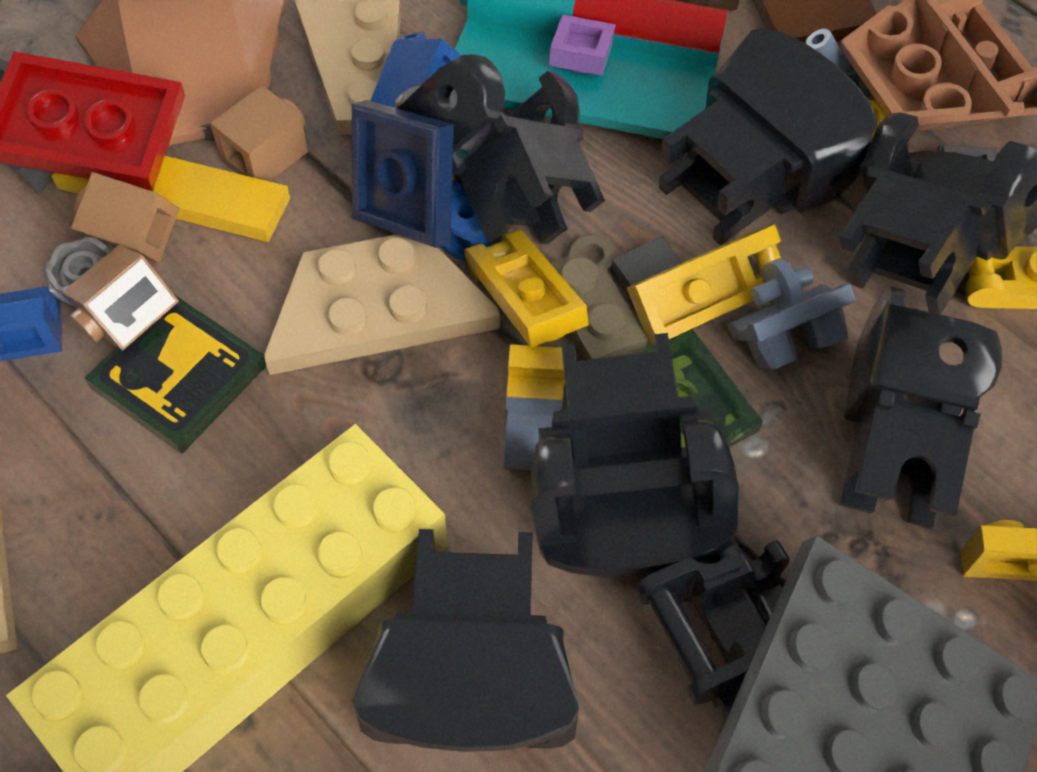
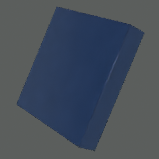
(402, 172)

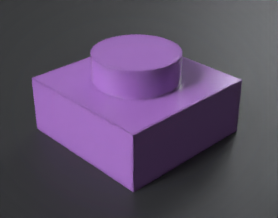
(582, 45)

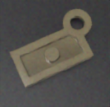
(612, 324)

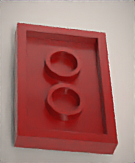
(86, 119)

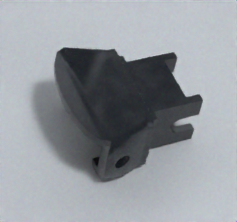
(765, 114)
(504, 159)
(937, 211)
(920, 439)
(631, 491)
(469, 660)

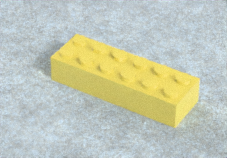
(233, 616)

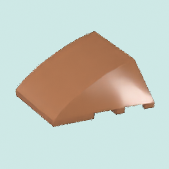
(208, 45)
(942, 64)

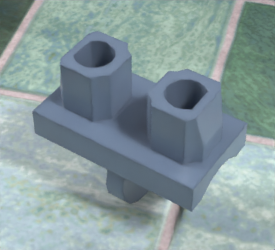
(816, 308)

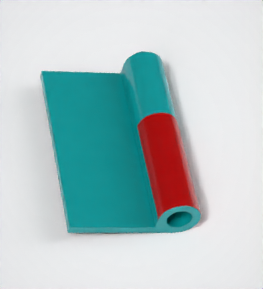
(653, 71)

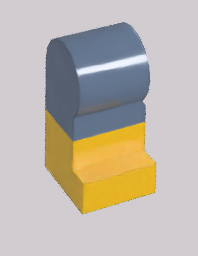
(533, 395)

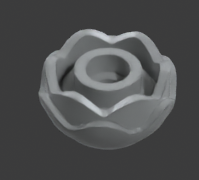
(72, 261)

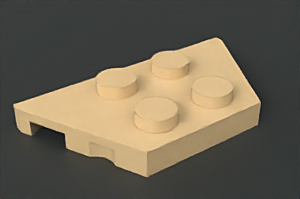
(374, 301)

